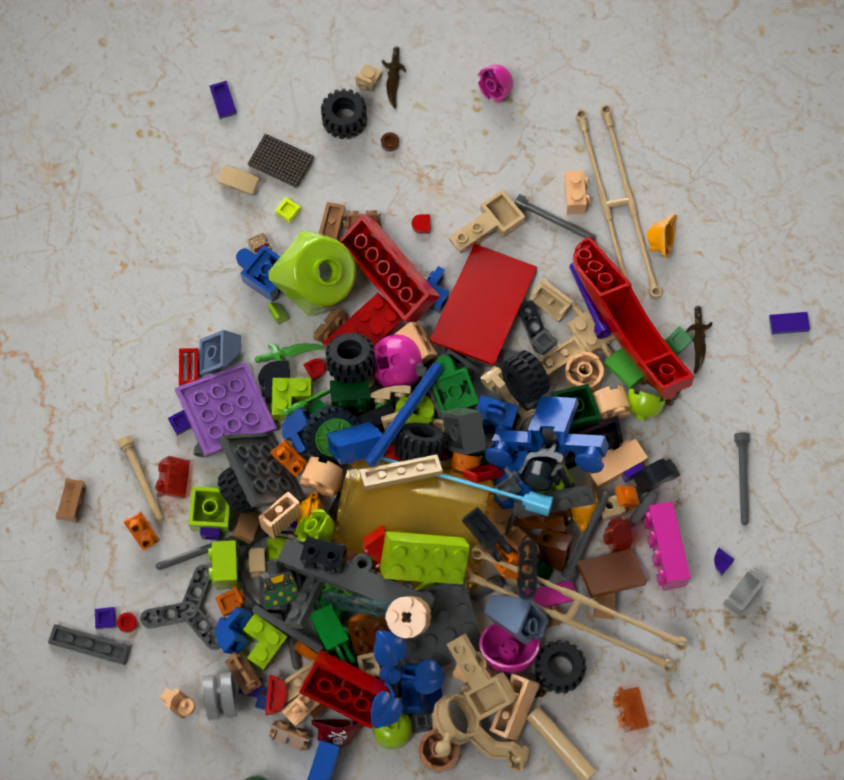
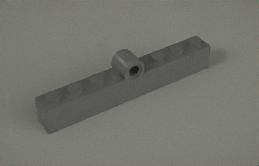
(353, 580)

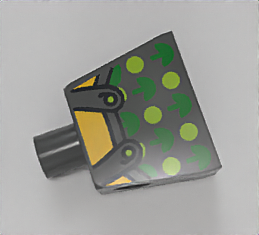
(276, 586)

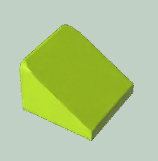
(278, 312)

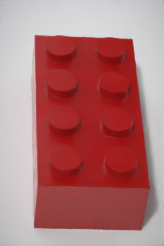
(373, 320)
(342, 687)

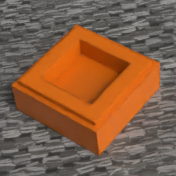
(305, 651)

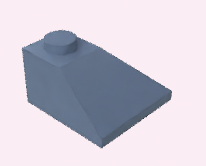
(218, 351)

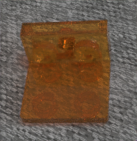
(631, 709)

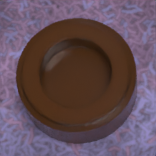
(389, 141)

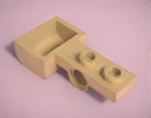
(498, 214)
(486, 693)

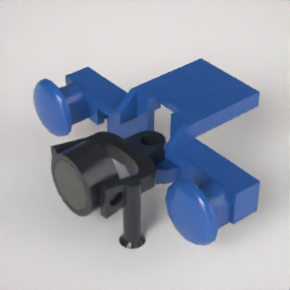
(554, 414)

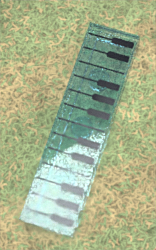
(356, 604)

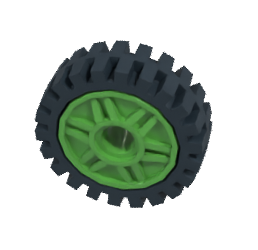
(323, 422)

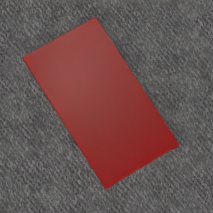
(483, 304)

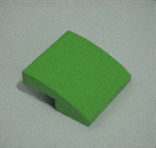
(624, 368)

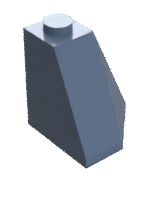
(517, 617)

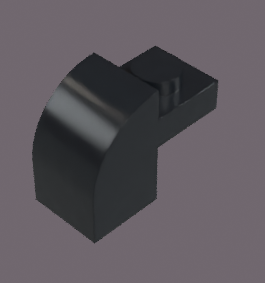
(272, 370)
(655, 475)

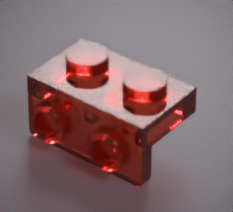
(172, 477)

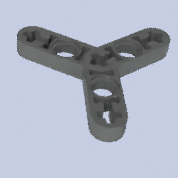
(188, 600)

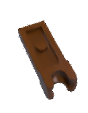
(555, 521)

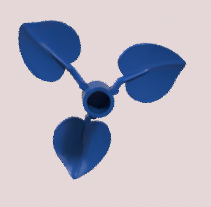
(428, 678)

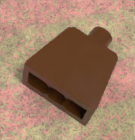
(553, 548)

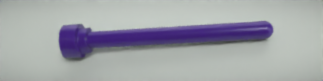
(601, 329)

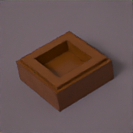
(319, 711)

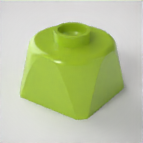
(298, 272)

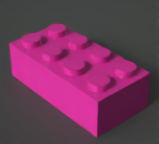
(667, 546)

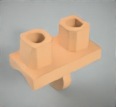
(178, 702)
(299, 709)

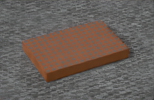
(611, 573)

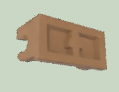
(71, 500)

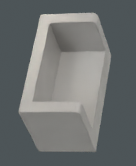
(744, 592)

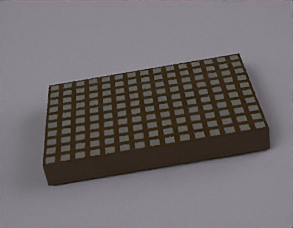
(280, 160)

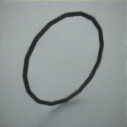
(241, 569)

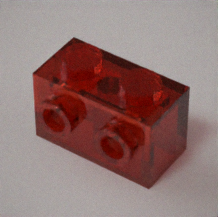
(618, 535)

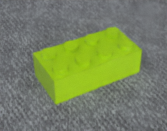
(424, 558)

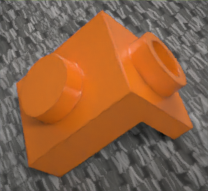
(627, 497)
(230, 600)

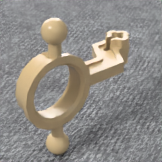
(494, 380)
(510, 751)

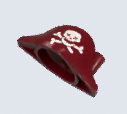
(336, 731)

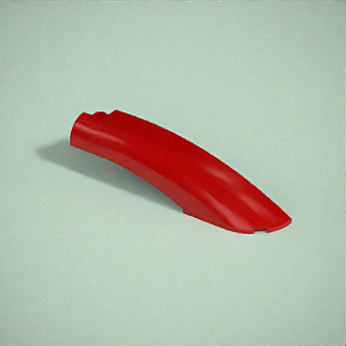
(628, 320)

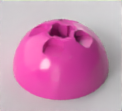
(396, 361)
(505, 652)

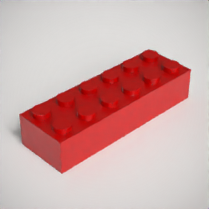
(389, 269)

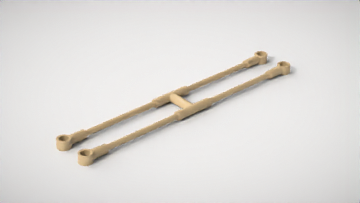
(629, 200)
(569, 617)

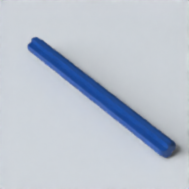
(404, 414)

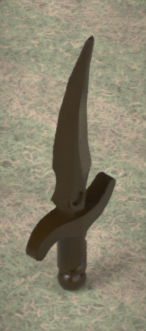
(391, 83)
(698, 340)

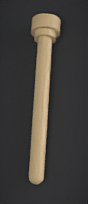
(127, 445)

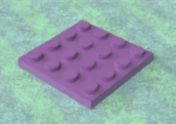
(224, 406)

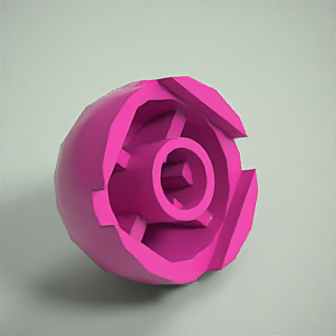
(495, 82)

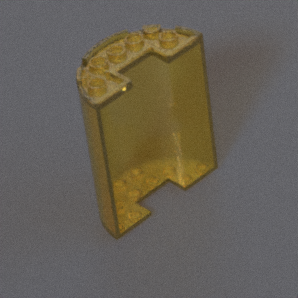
(412, 507)

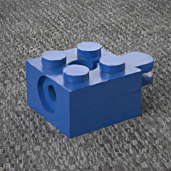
(256, 270)
(497, 413)

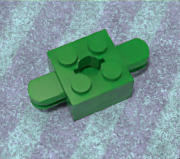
(454, 387)
(330, 631)

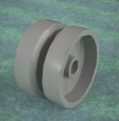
(217, 696)

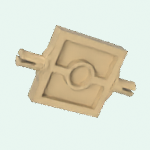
(584, 328)

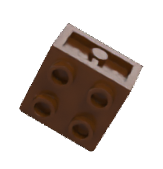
(364, 633)

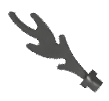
(421, 371)

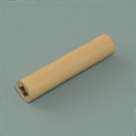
(561, 744)

